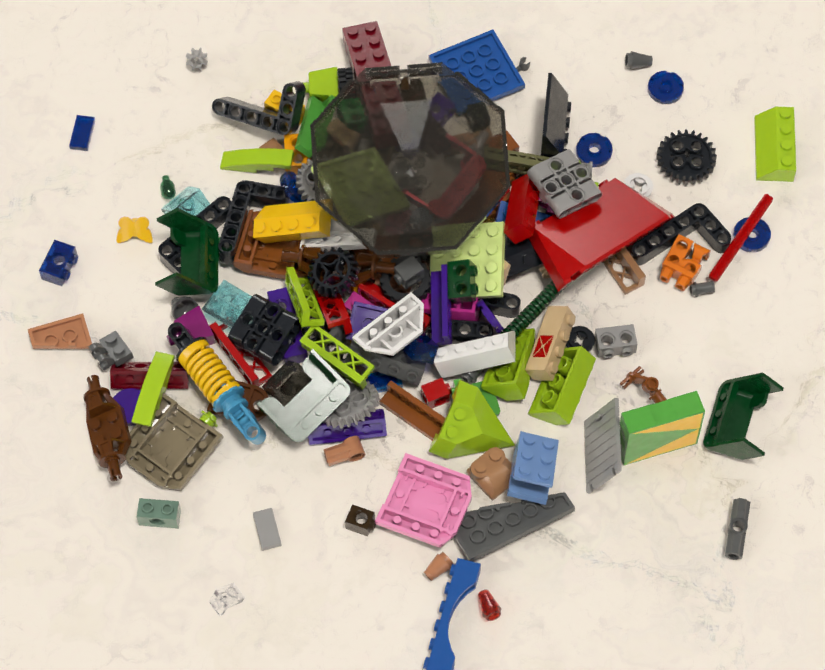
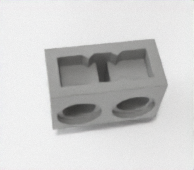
(614, 336)

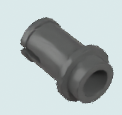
(702, 288)

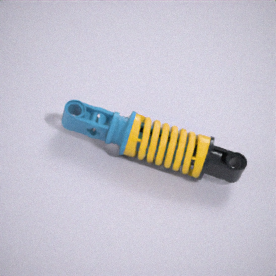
(215, 381)

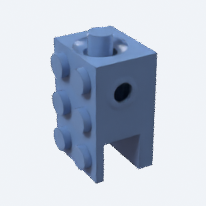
(532, 467)

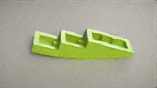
(257, 159)
(153, 389)

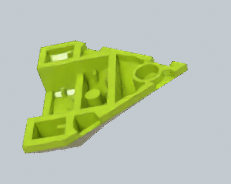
(469, 426)

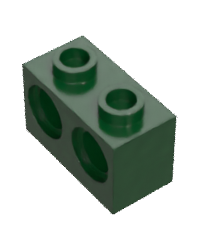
(457, 282)

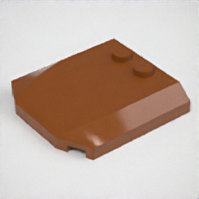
(264, 258)

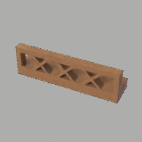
(630, 266)

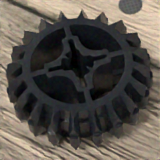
(340, 258)

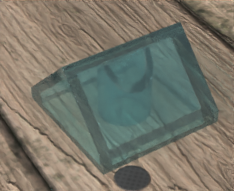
(189, 200)

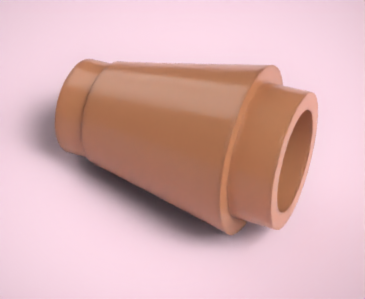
(438, 566)

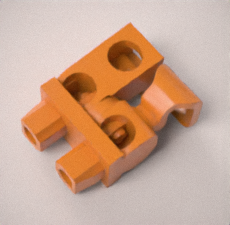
(679, 267)

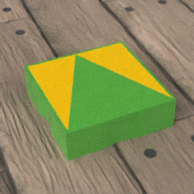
(660, 427)

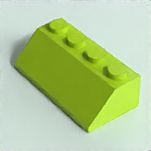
(775, 145)
(558, 398)

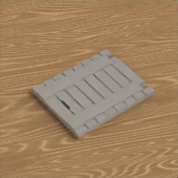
(602, 445)

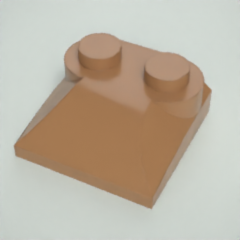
(491, 472)

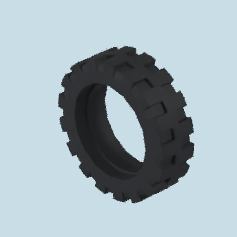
(393, 295)

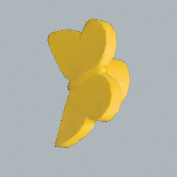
(134, 228)

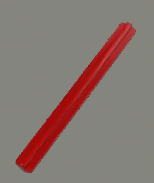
(740, 238)

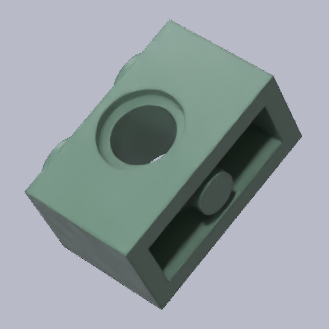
(158, 513)

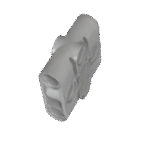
(566, 171)

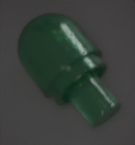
(167, 188)

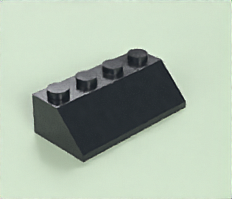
(521, 255)

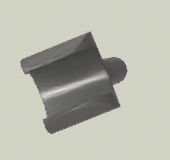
(523, 67)

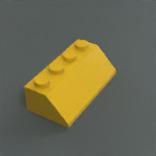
(291, 222)

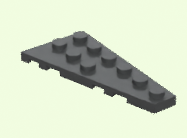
(504, 523)

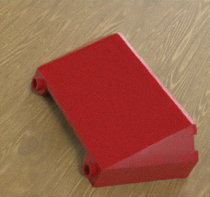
(595, 232)

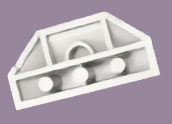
(393, 328)

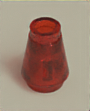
(489, 606)

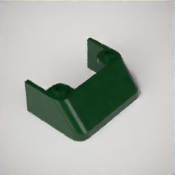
(198, 254)
(733, 414)

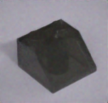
(286, 382)

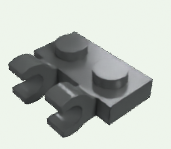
(115, 348)

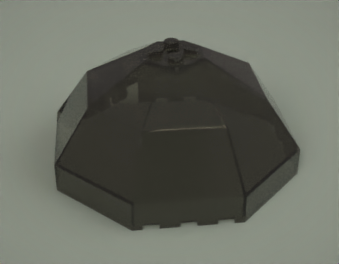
(379, 131)

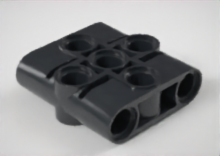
(268, 346)

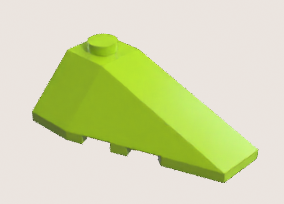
(510, 379)

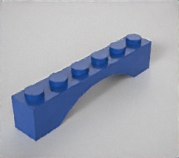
(463, 581)

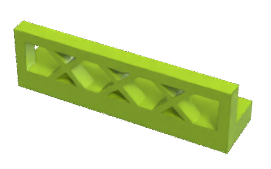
(300, 302)
(334, 363)

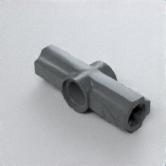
(736, 539)

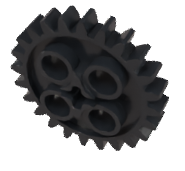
(686, 157)

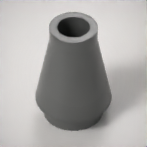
(637, 60)

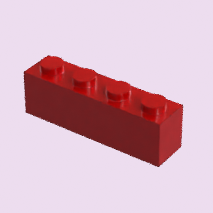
(521, 209)

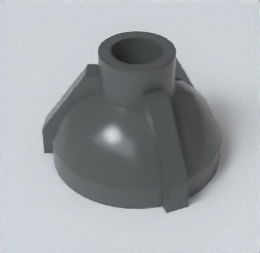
(182, 305)

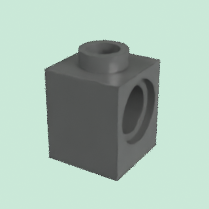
(408, 272)

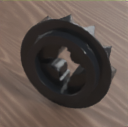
(584, 334)

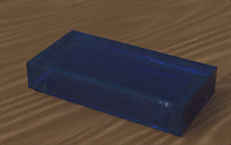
(82, 133)

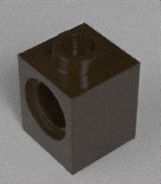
(357, 513)

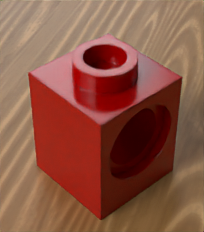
(436, 393)

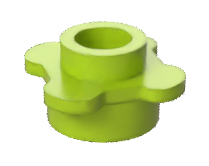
(208, 418)

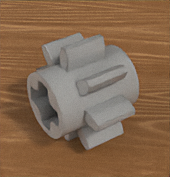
(196, 53)

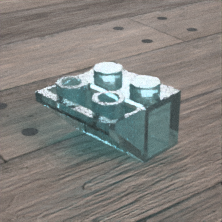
(227, 303)

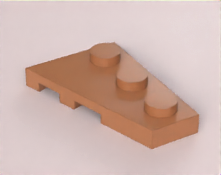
(61, 334)

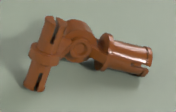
(649, 384)

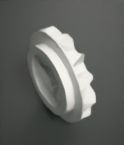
(640, 180)

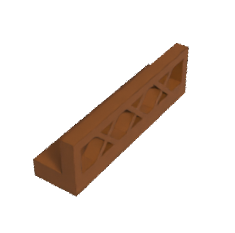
(412, 410)

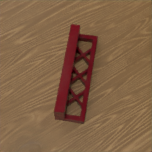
(133, 375)

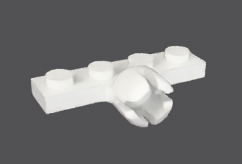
(338, 238)

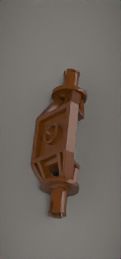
(364, 260)
(106, 427)

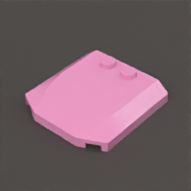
(426, 501)

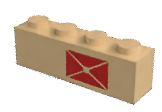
(550, 343)

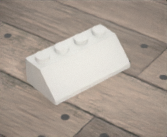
(475, 354)

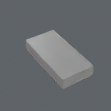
(267, 529)

